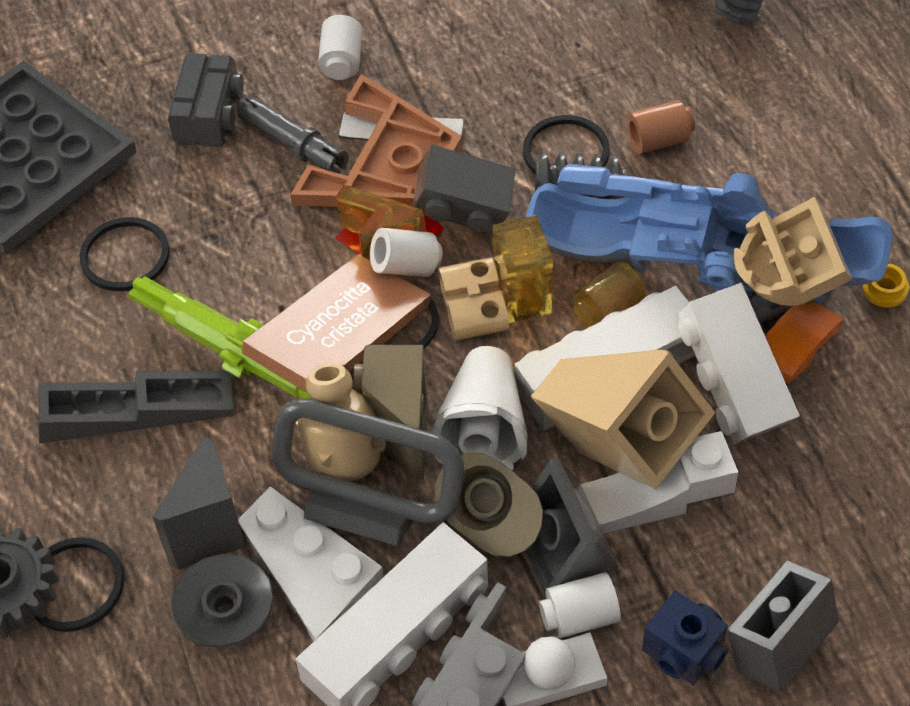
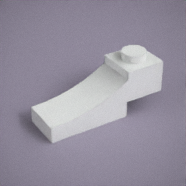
(700, 474)

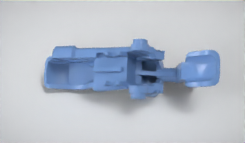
(680, 225)

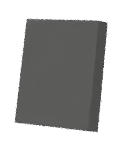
(198, 511)
(571, 537)

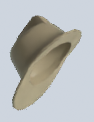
(495, 507)

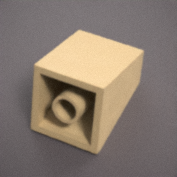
(626, 410)

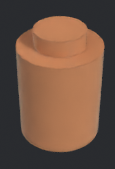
(660, 126)

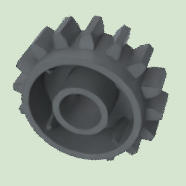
(27, 578)

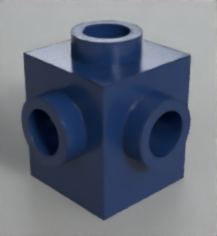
(686, 638)

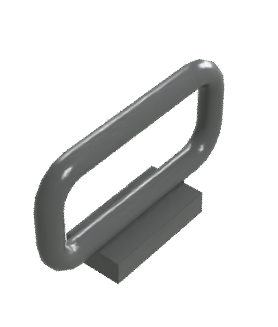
(353, 505)

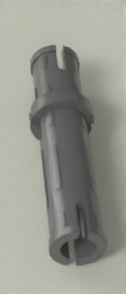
(305, 142)

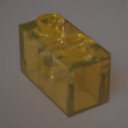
(523, 267)

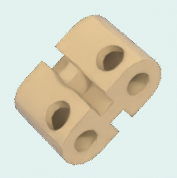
(473, 299)

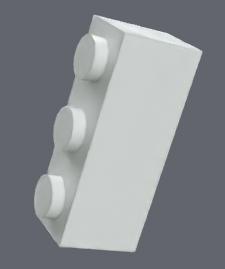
(736, 364)

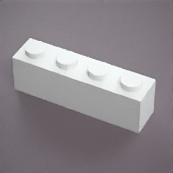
(639, 328)
(394, 620)

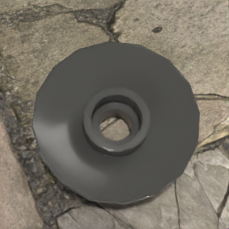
(217, 582)

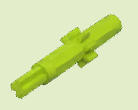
(209, 329)

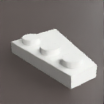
(308, 561)

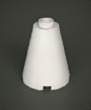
(484, 408)

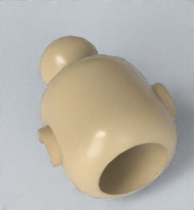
(331, 448)

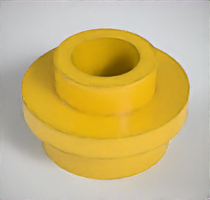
(897, 290)

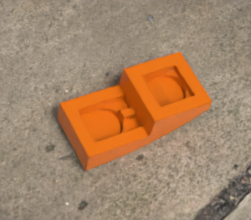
(800, 335)

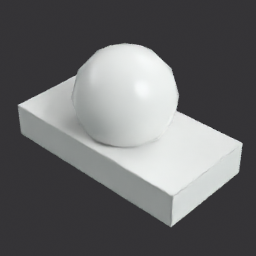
(556, 671)

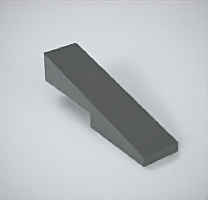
(149, 402)

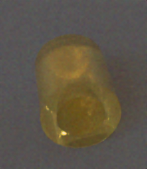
(608, 292)

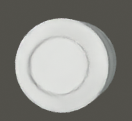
(340, 47)
(405, 252)
(580, 605)

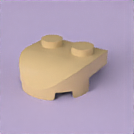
(791, 255)

